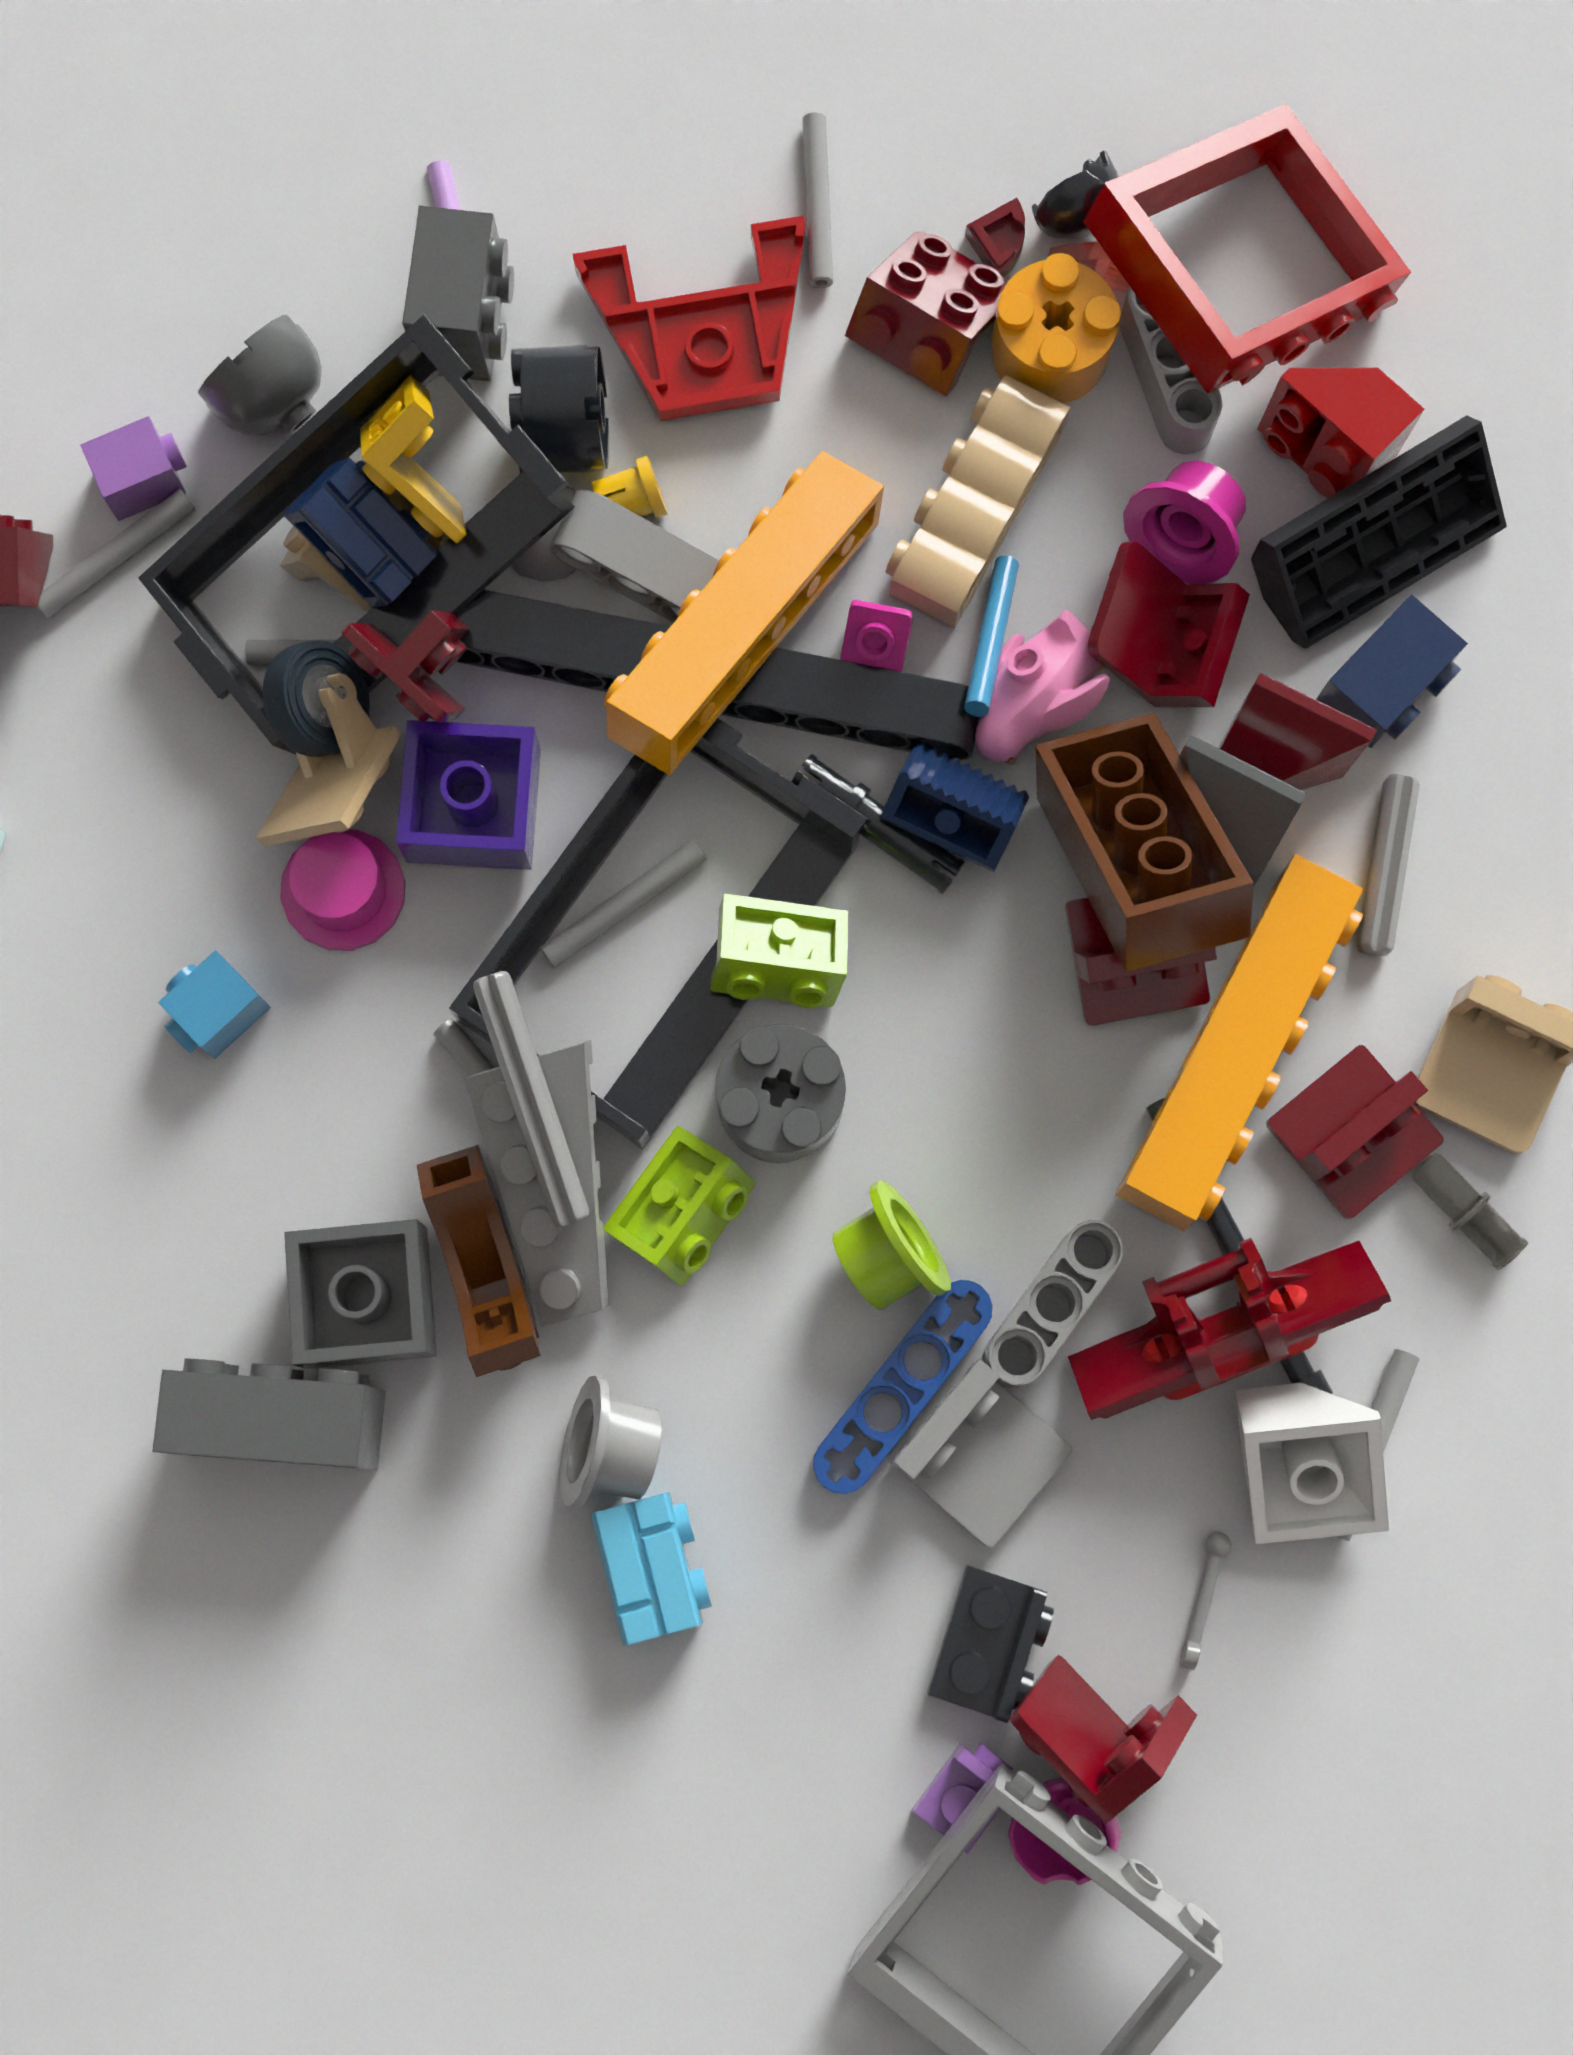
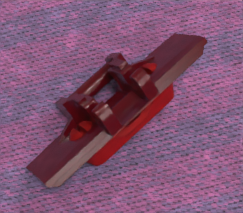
(1273, 1320)

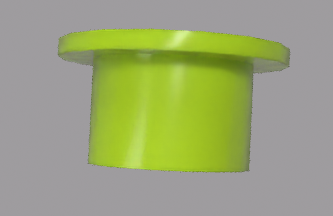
(890, 1251)

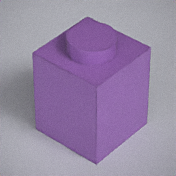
(135, 467)

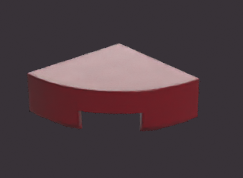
(999, 236)

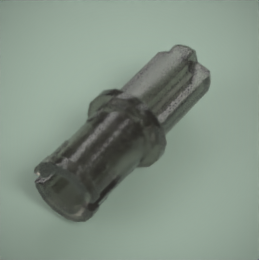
(1468, 1210)

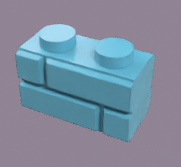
(649, 1567)

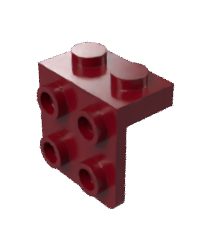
(926, 309)
(1165, 634)

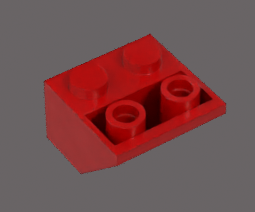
(1338, 423)

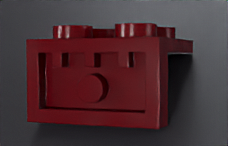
(1092, 1746)

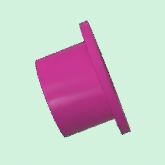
(1189, 521)
(343, 890)

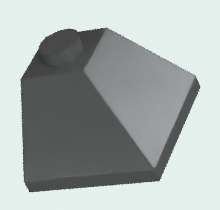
(1245, 800)

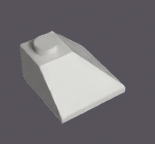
(1311, 1464)

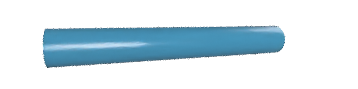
(991, 636)

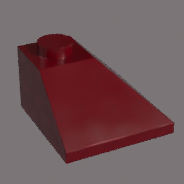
(1294, 735)

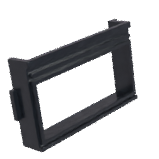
(448, 583)
(697, 1016)

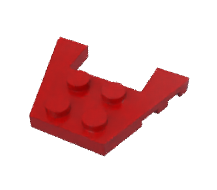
(704, 346)

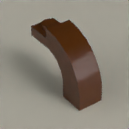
(480, 1261)

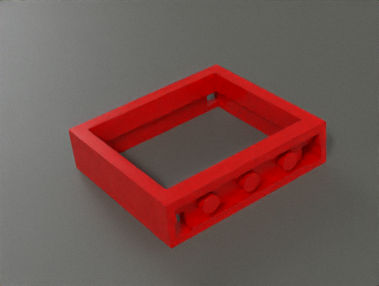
(1176, 301)

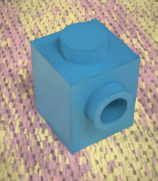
(210, 1006)

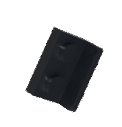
(990, 1644)

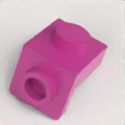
(876, 635)

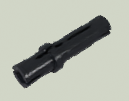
(900, 844)

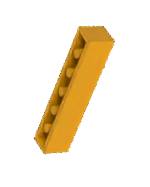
(742, 612)
(1240, 1044)

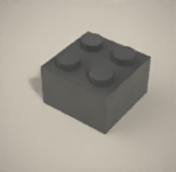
(460, 283)
(359, 1294)

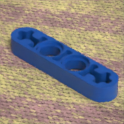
(908, 1391)

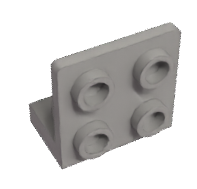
(982, 1455)

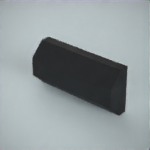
(1380, 534)

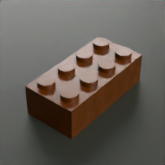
(1143, 842)

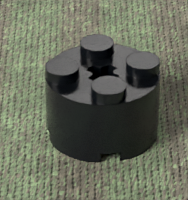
(562, 405)

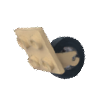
(322, 713)

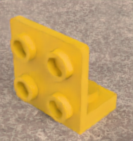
(387, 445)

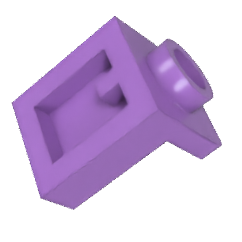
(956, 1787)

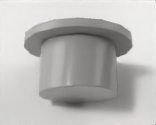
(608, 1446)

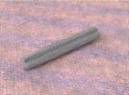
(531, 1098)

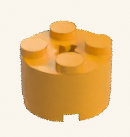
(1055, 328)

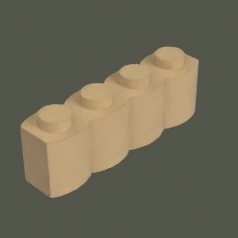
(978, 500)

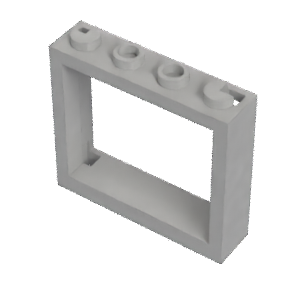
(958, 2025)

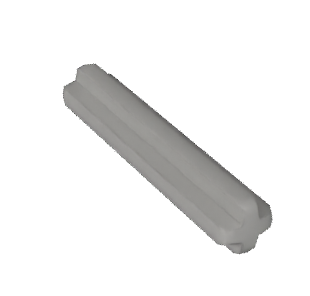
(1388, 865)

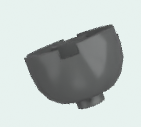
(267, 381)

